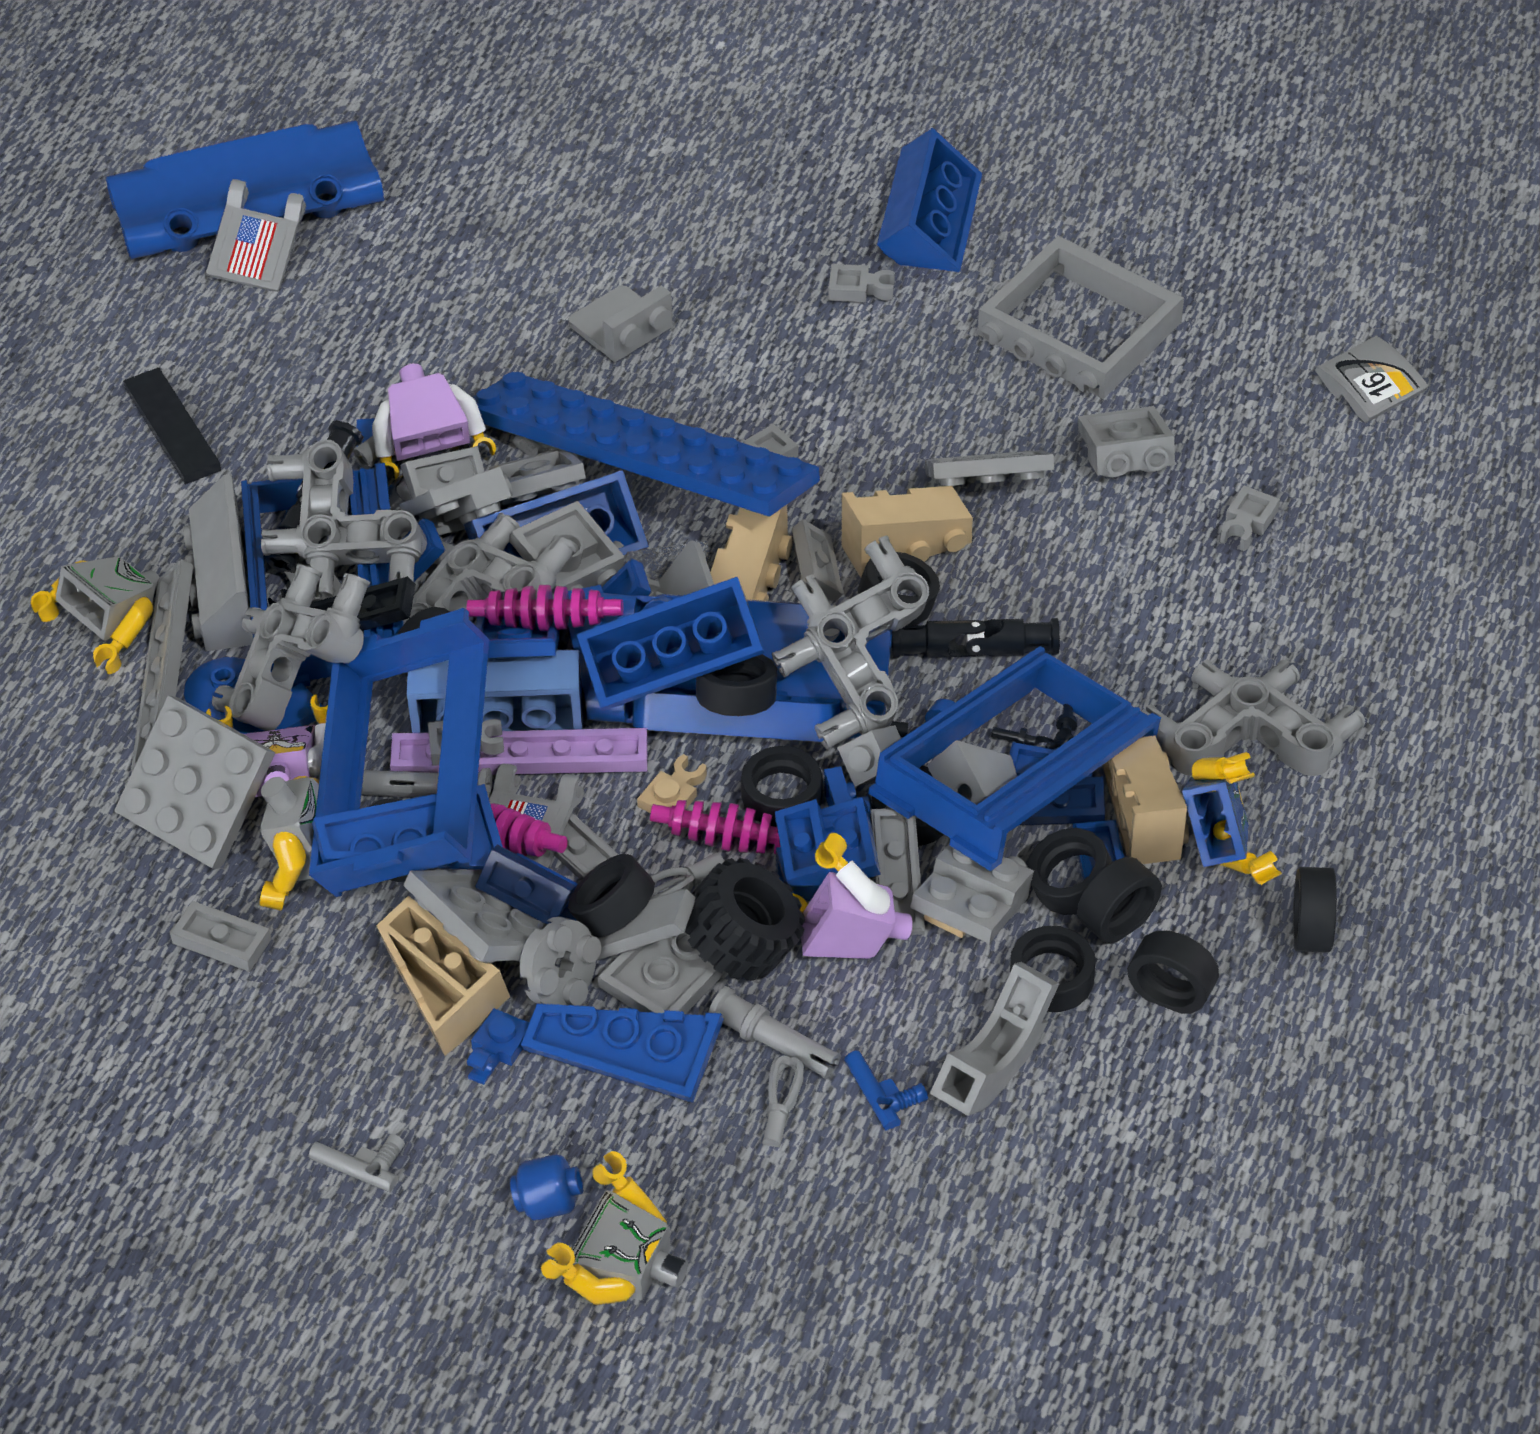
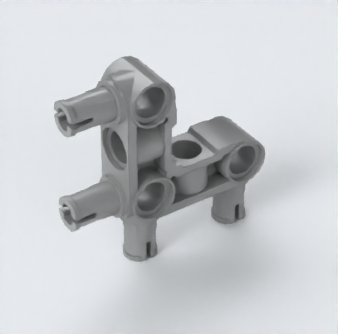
(324, 513)
(482, 566)
(860, 621)
(286, 636)
(1253, 711)

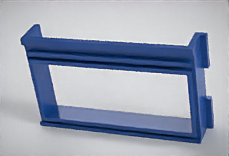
(368, 495)
(345, 743)
(982, 828)

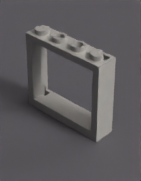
(1101, 276)

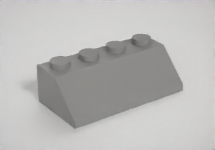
(218, 567)

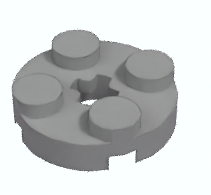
(578, 955)

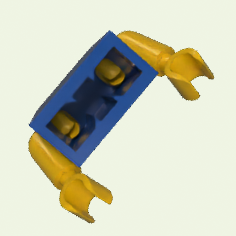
(1221, 818)

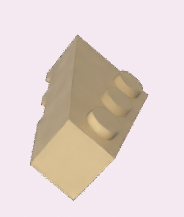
(754, 551)
(441, 974)

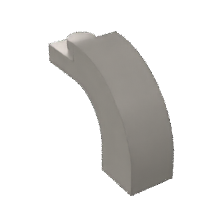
(983, 1068)

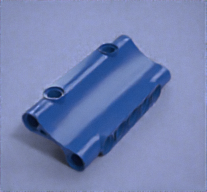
(194, 184)
(802, 697)

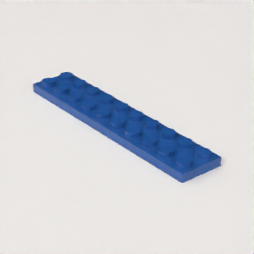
(645, 443)

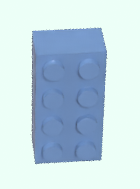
(518, 691)

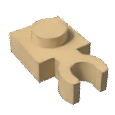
(667, 788)

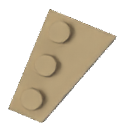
(917, 523)
(1147, 802)

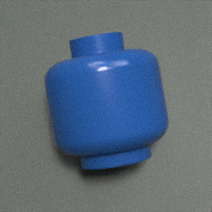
(546, 1187)

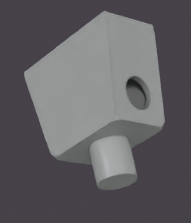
(973, 771)

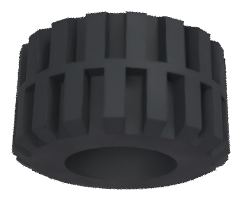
(744, 919)

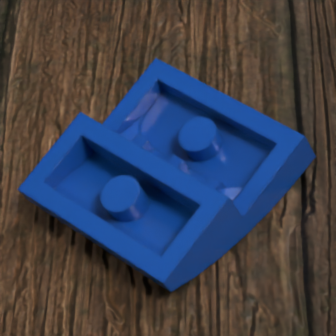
(807, 825)

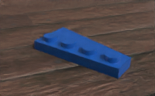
(640, 1048)

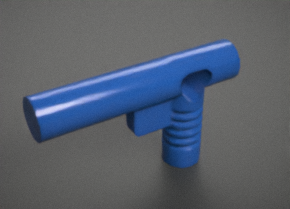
(883, 1092)

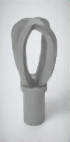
(690, 875)
(777, 1112)

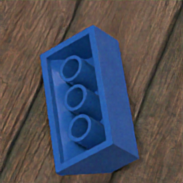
(930, 205)
(604, 499)
(670, 643)

